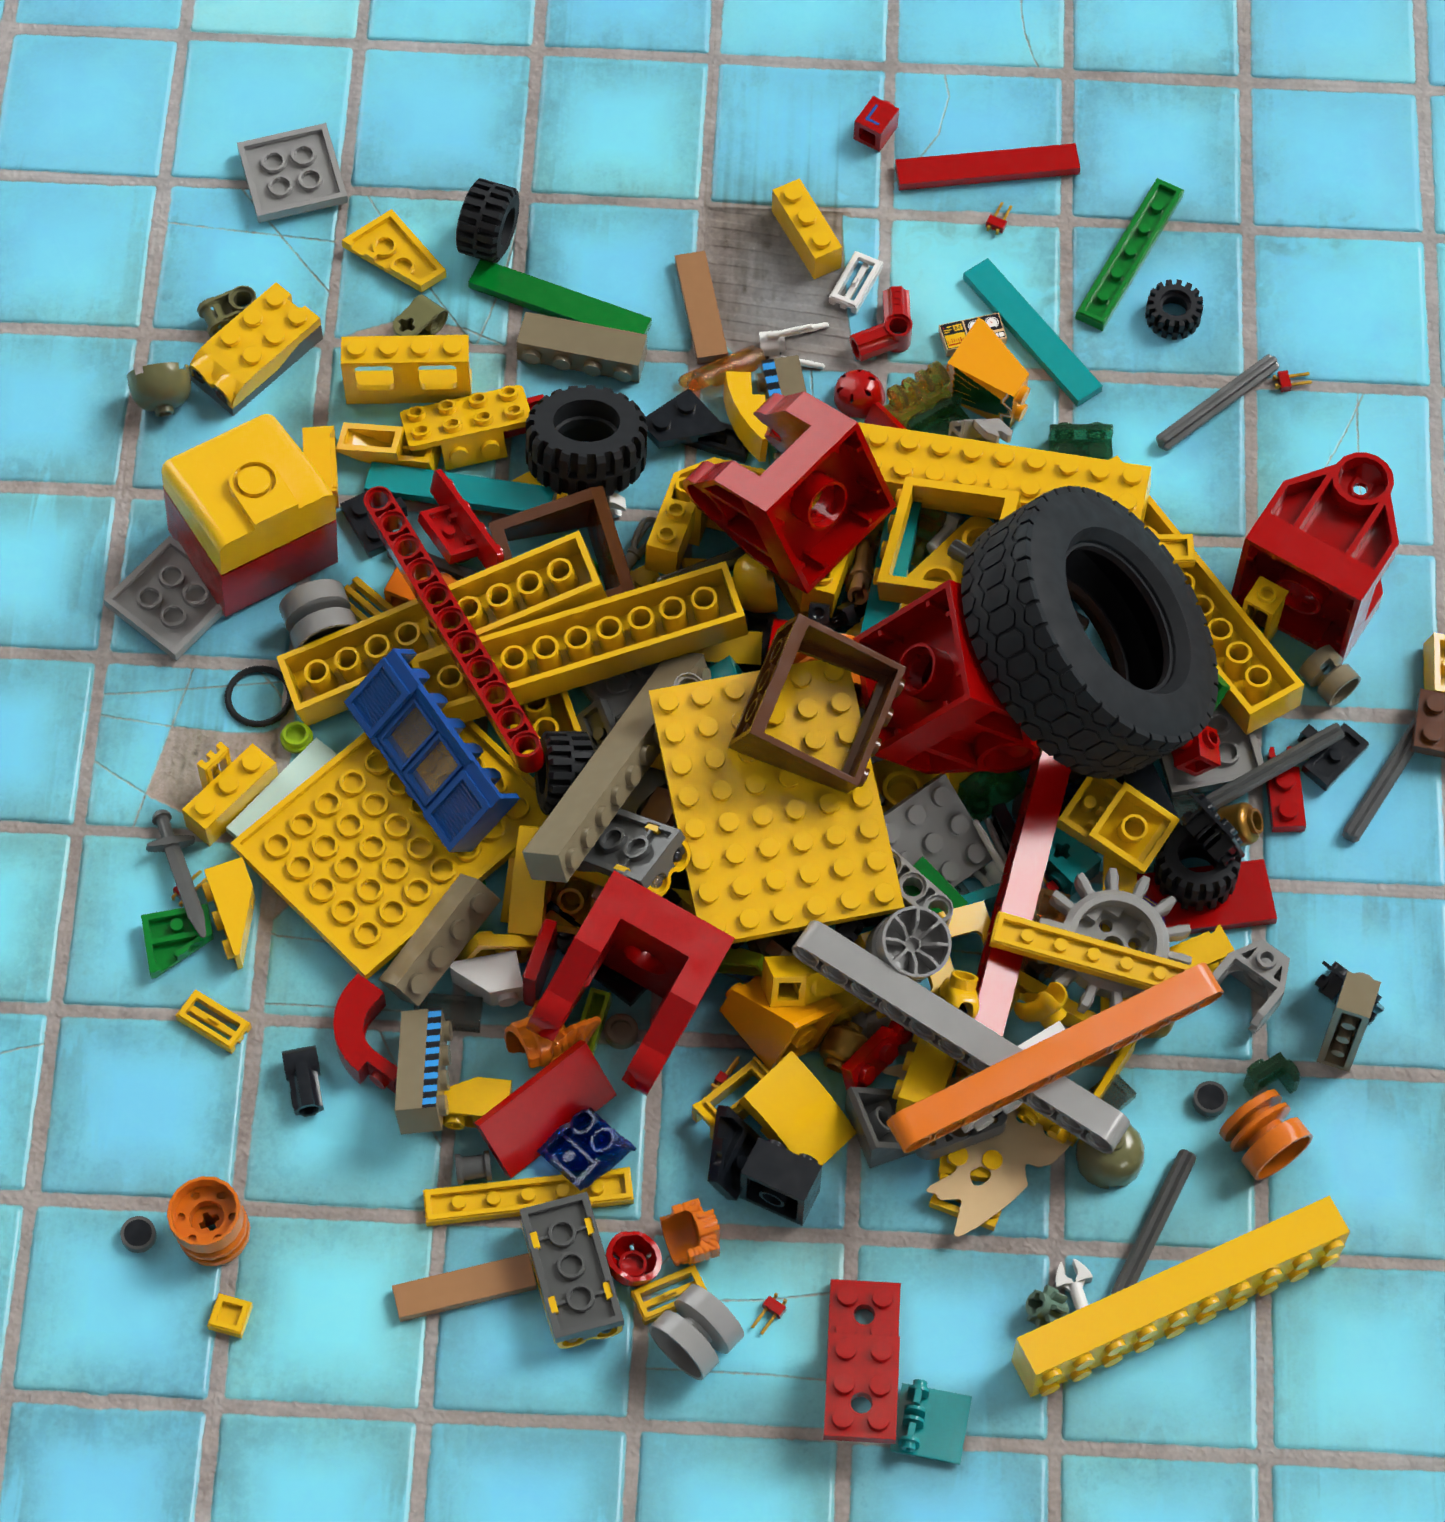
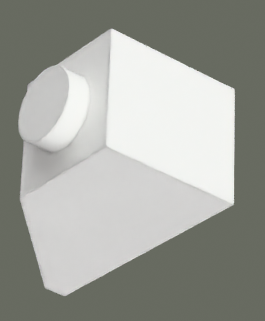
(491, 977)

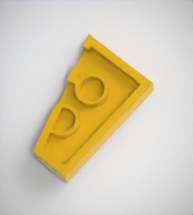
(396, 250)

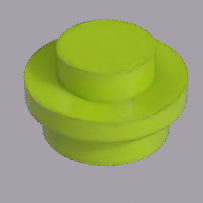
(296, 737)

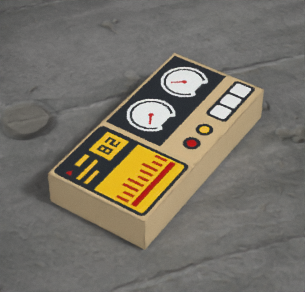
(954, 332)

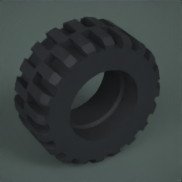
(586, 440)

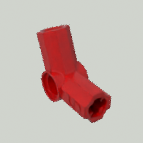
(882, 337)

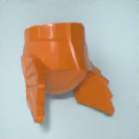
(542, 1050)

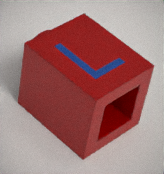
(876, 123)

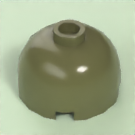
(160, 387)
(1115, 1168)

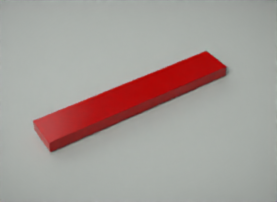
(987, 166)

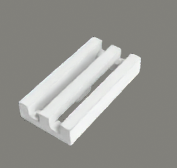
(845, 301)

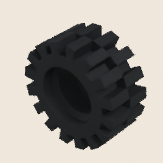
(1169, 323)

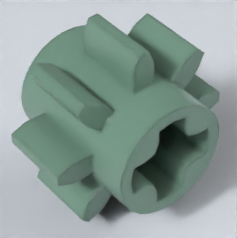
(1046, 1306)

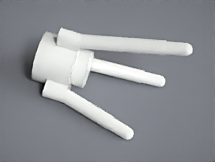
(774, 342)
(996, 867)

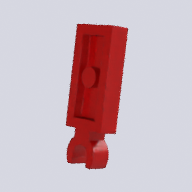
(1286, 800)
(874, 1055)

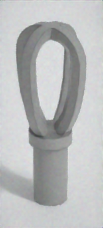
(634, 554)

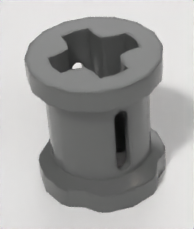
(473, 1167)

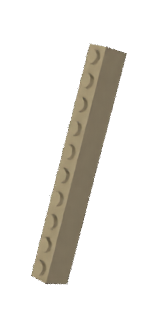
(604, 781)

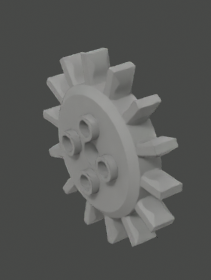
(1129, 921)

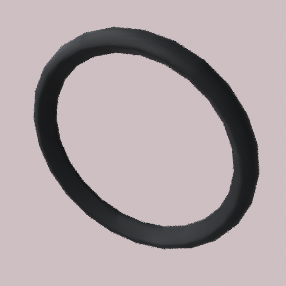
(263, 723)

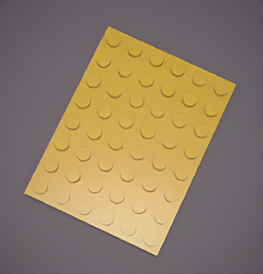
(760, 838)
(364, 859)

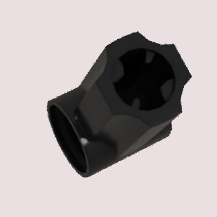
(302, 1072)

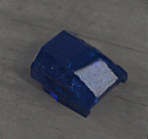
(585, 1148)

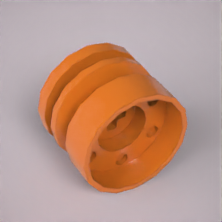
(1262, 1130)
(198, 1206)

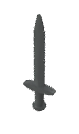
(172, 846)

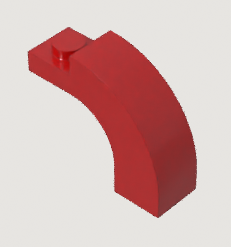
(352, 1017)

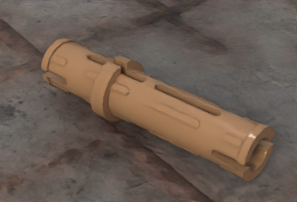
(861, 574)

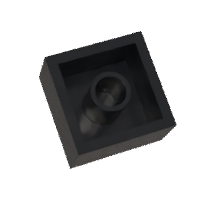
(780, 1180)

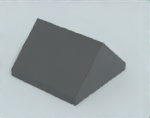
(868, 1113)

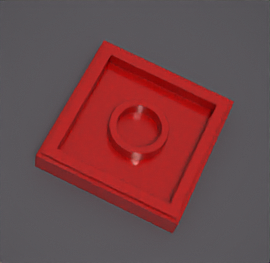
(540, 962)

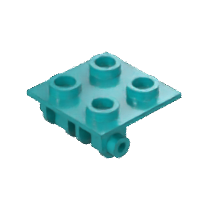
(931, 1423)

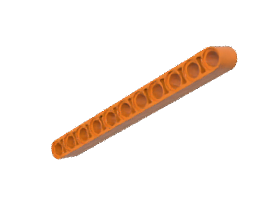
(1054, 1058)

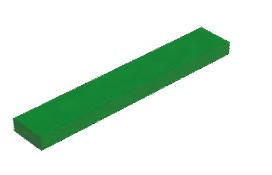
(1129, 254)
(553, 299)

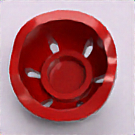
(856, 386)
(632, 1267)

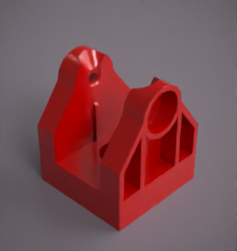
(773, 511)
(1325, 550)
(956, 716)
(653, 947)

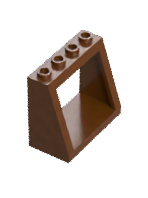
(575, 511)
(829, 646)

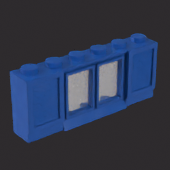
(428, 752)

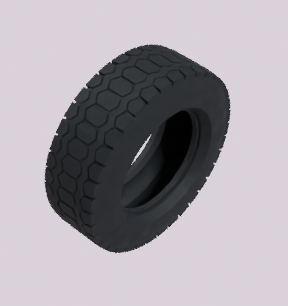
(1043, 662)

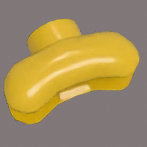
(961, 989)
(1043, 1006)

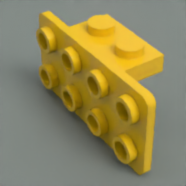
(467, 426)

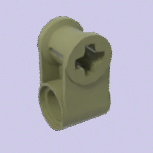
(225, 307)
(420, 318)

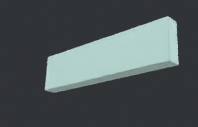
(297, 772)

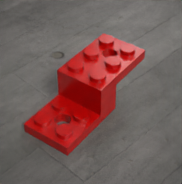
(862, 1361)

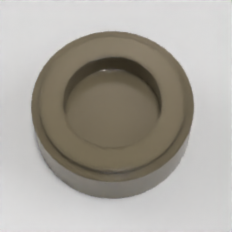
(621, 1031)

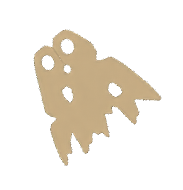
(1017, 1144)

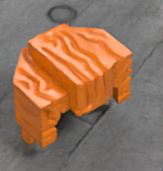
(691, 1233)

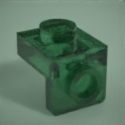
(1263, 1073)

